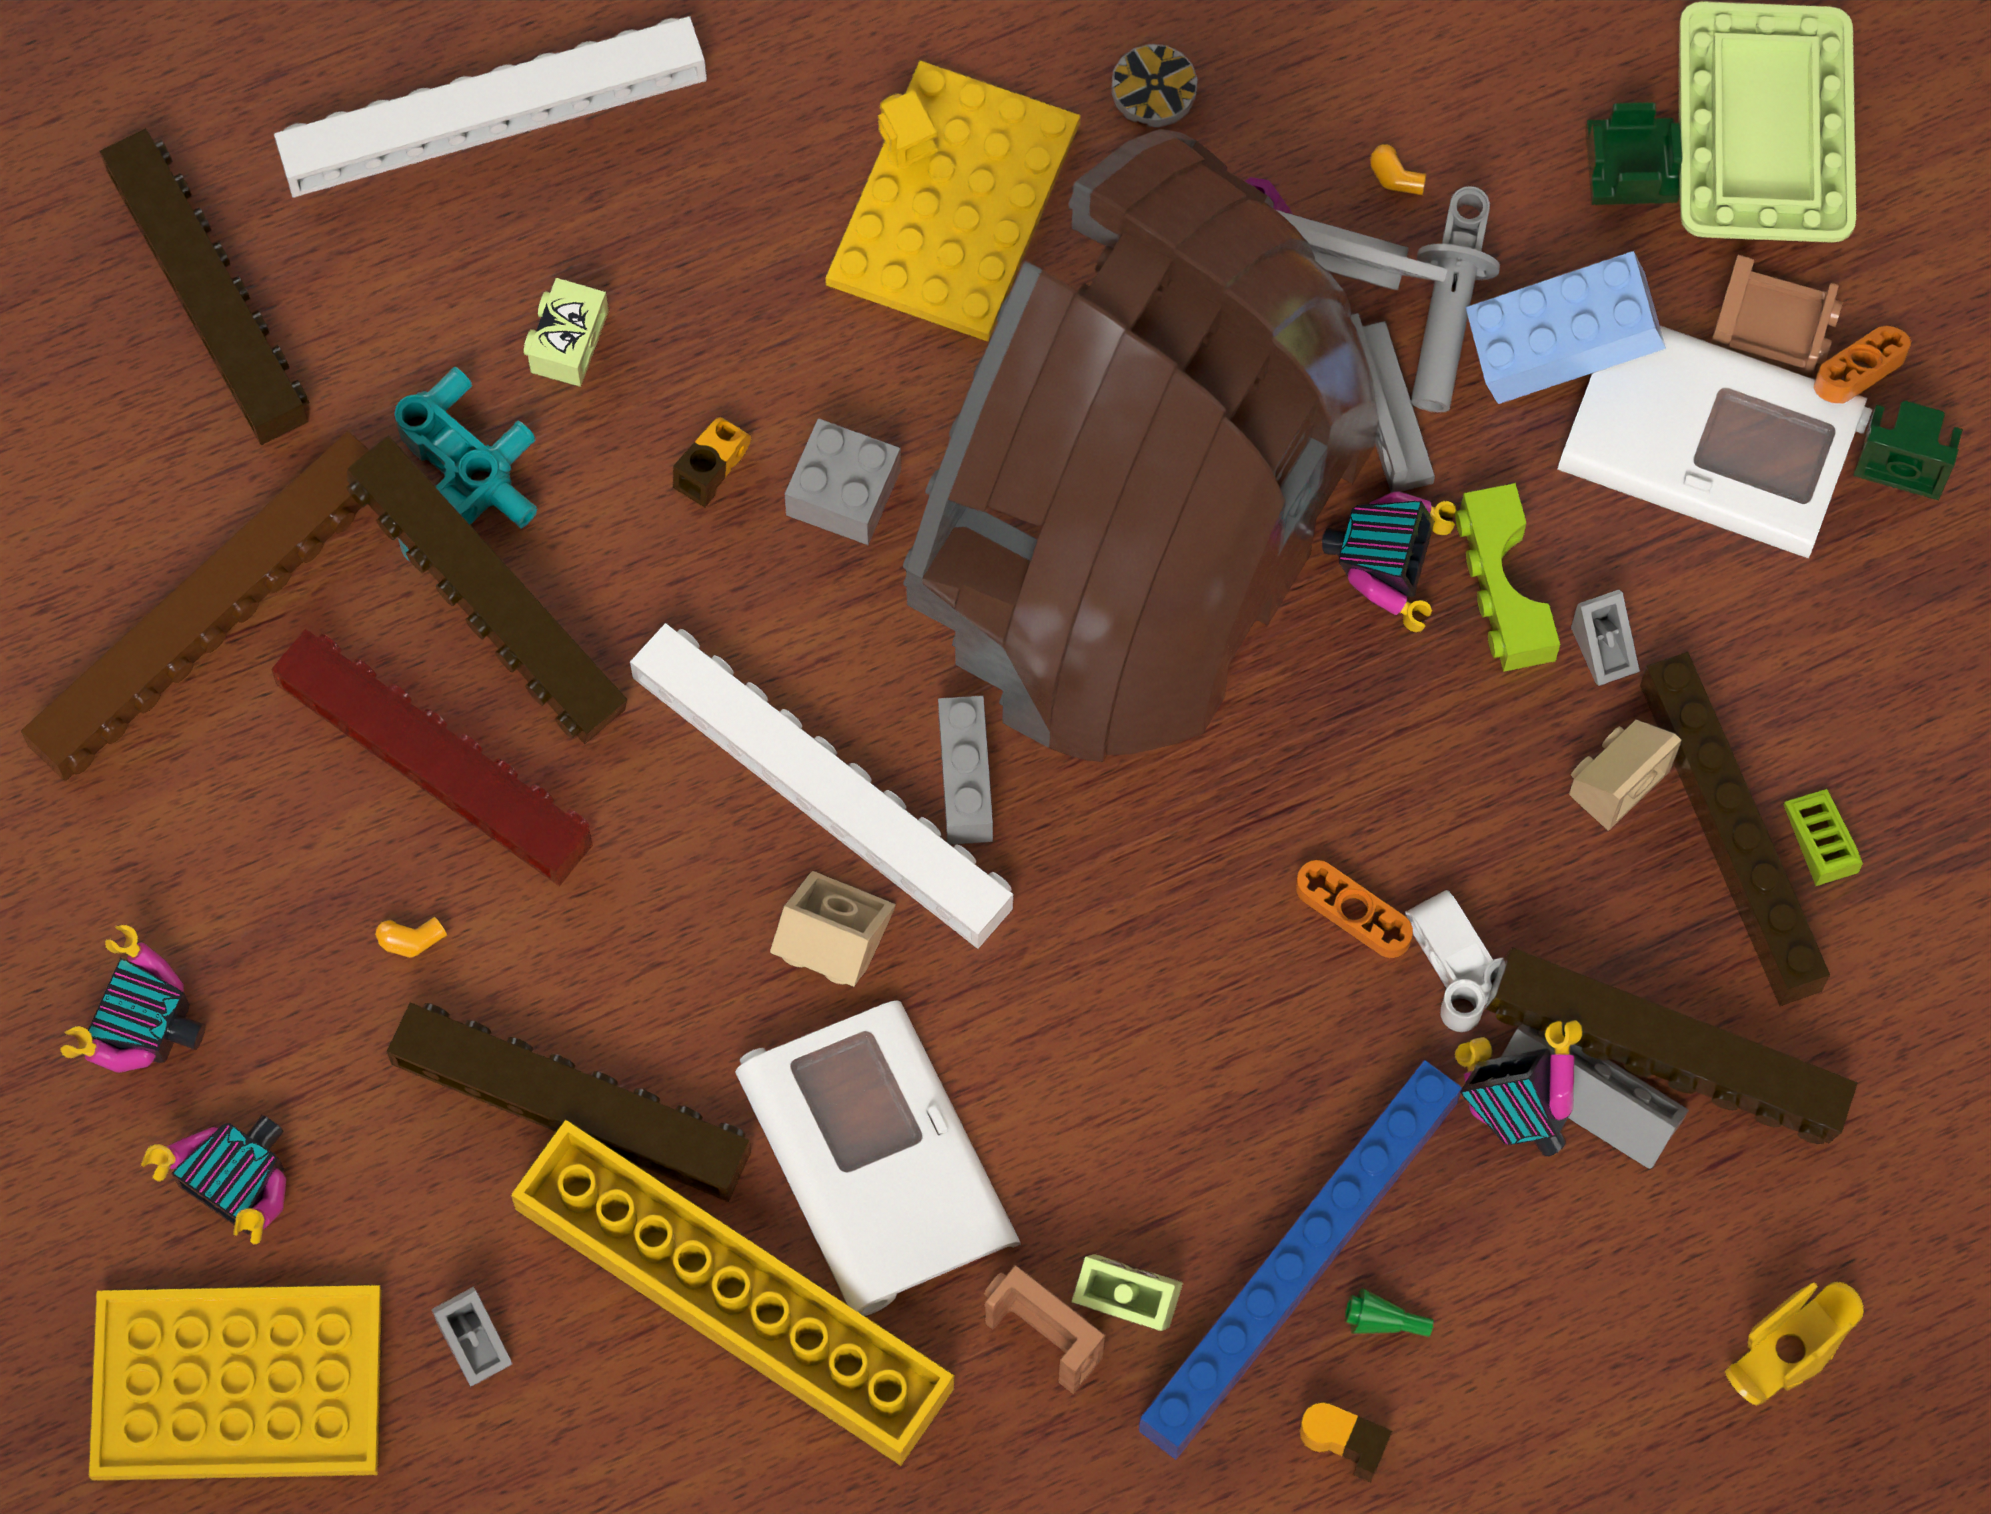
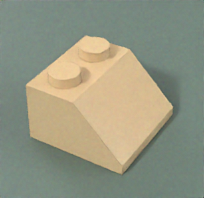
(1624, 771)
(831, 928)

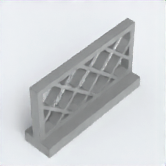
(1361, 255)

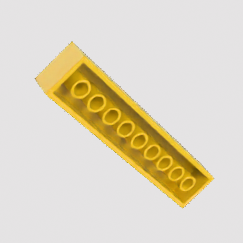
(733, 1292)

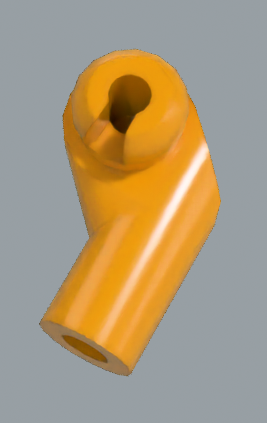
(1392, 174)
(409, 941)

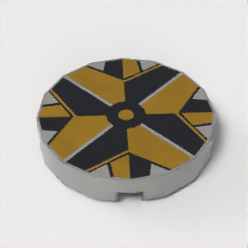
(1154, 85)

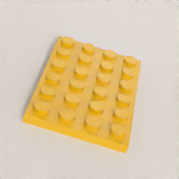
(956, 224)
(236, 1383)

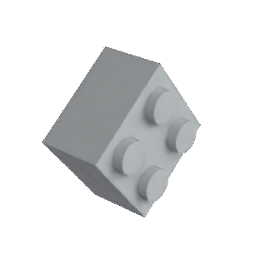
(843, 481)

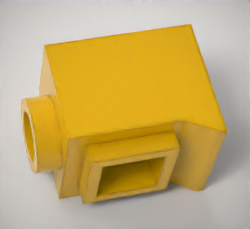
(906, 128)

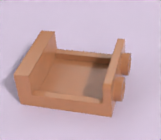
(1776, 320)
(1051, 1318)

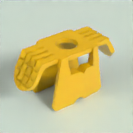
(1818, 1325)

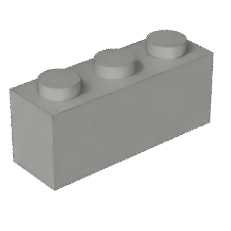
(965, 770)

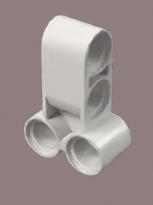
(1456, 957)

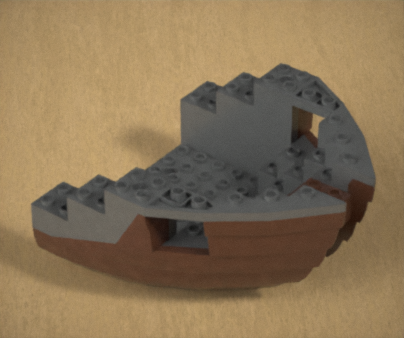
(1168, 439)

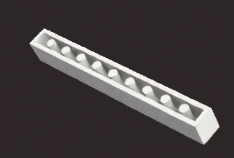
(490, 106)
(823, 785)

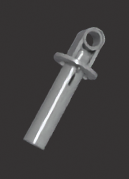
(1447, 310)

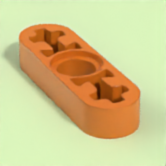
(1857, 378)
(1357, 928)

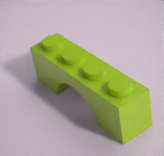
(1521, 628)

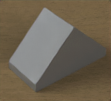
(1605, 637)
(471, 1336)

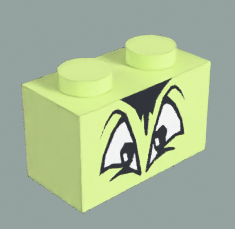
(566, 332)
(1127, 1292)

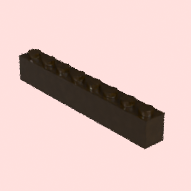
(204, 286)
(486, 590)
(1735, 831)
(1673, 1047)
(554, 1091)

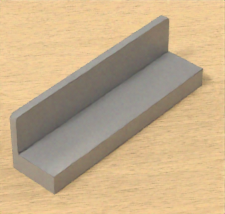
(1613, 1101)

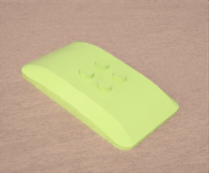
(1767, 122)

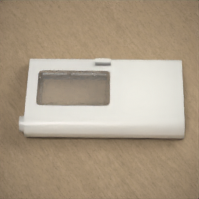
(1716, 439)
(866, 1160)

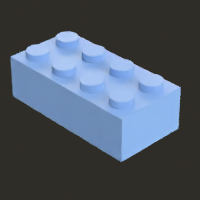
(1565, 327)

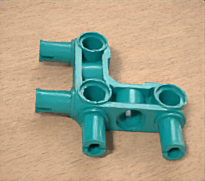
(461, 454)

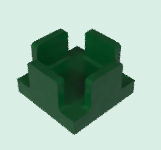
(1633, 156)
(1909, 453)

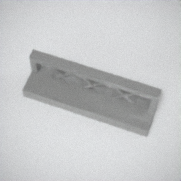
(1398, 433)

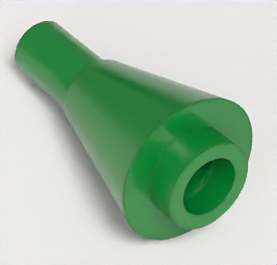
(1376, 1315)

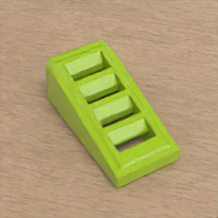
(1834, 869)

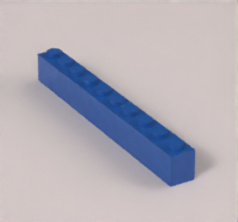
(1299, 1260)

